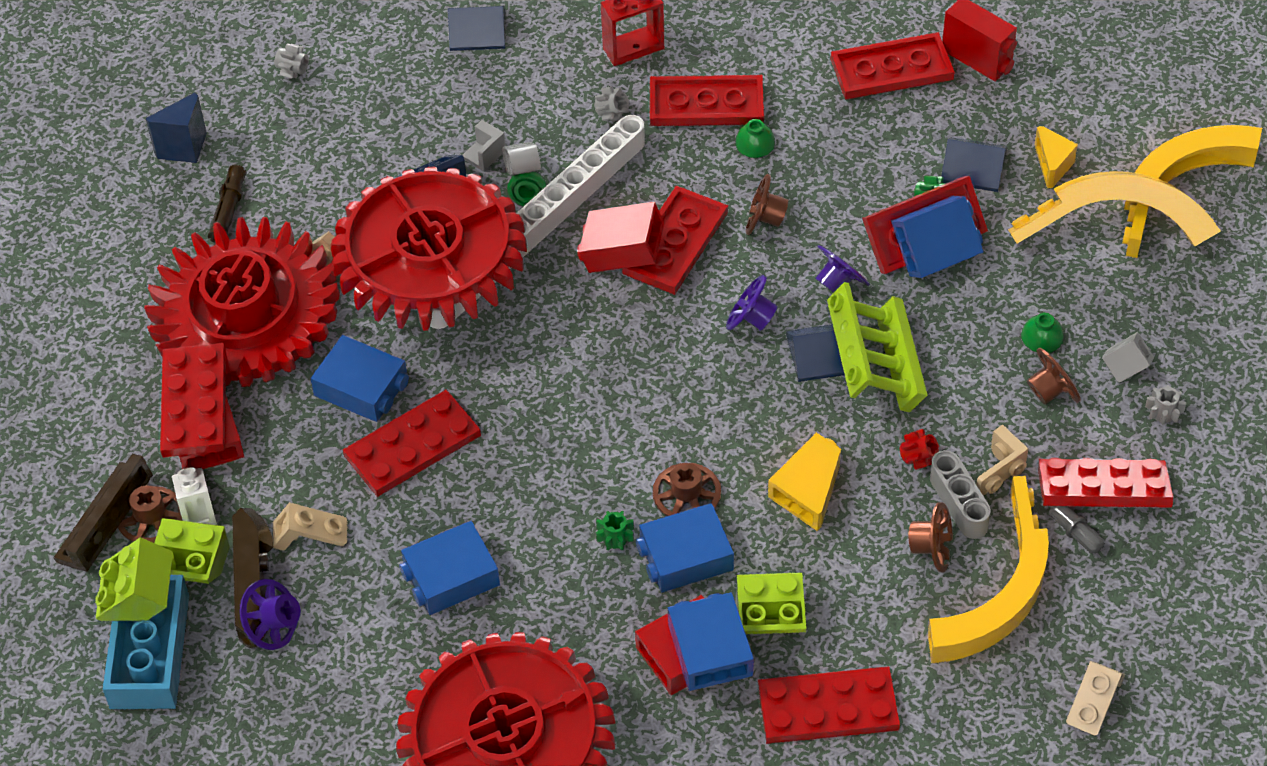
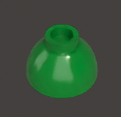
(755, 139)
(525, 187)
(1042, 332)

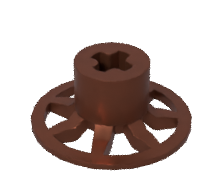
(769, 209)
(1048, 384)
(686, 486)
(148, 510)
(929, 537)

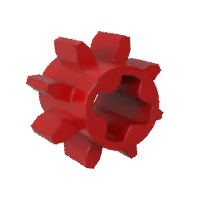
(919, 449)

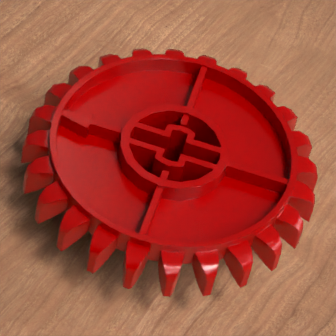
(428, 245)
(250, 295)
(507, 708)

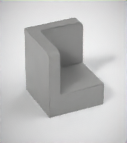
(487, 146)
(1128, 357)

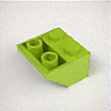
(196, 548)
(134, 582)
(771, 603)

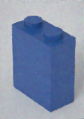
(938, 236)
(360, 378)
(685, 548)
(449, 568)
(710, 641)

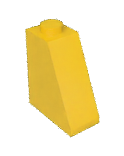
(807, 480)

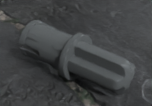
(1077, 528)

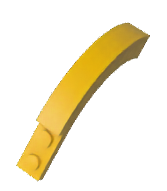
(1186, 152)
(1120, 186)
(985, 626)

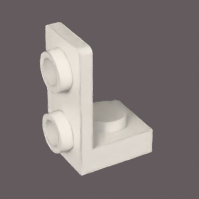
(193, 496)

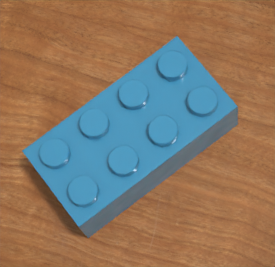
(147, 656)

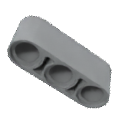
(521, 158)
(958, 481)

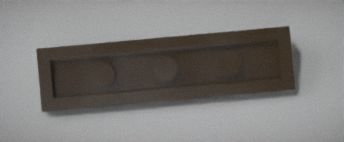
(103, 514)

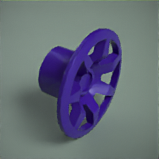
(837, 272)
(757, 308)
(274, 613)

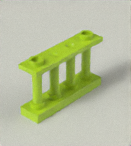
(896, 338)

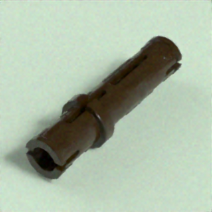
(230, 194)

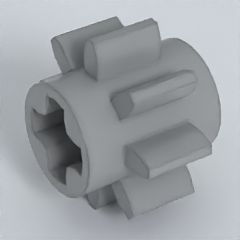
(291, 61)
(611, 104)
(1165, 404)

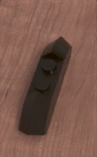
(250, 559)

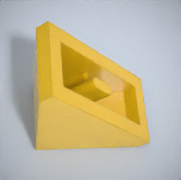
(1054, 154)

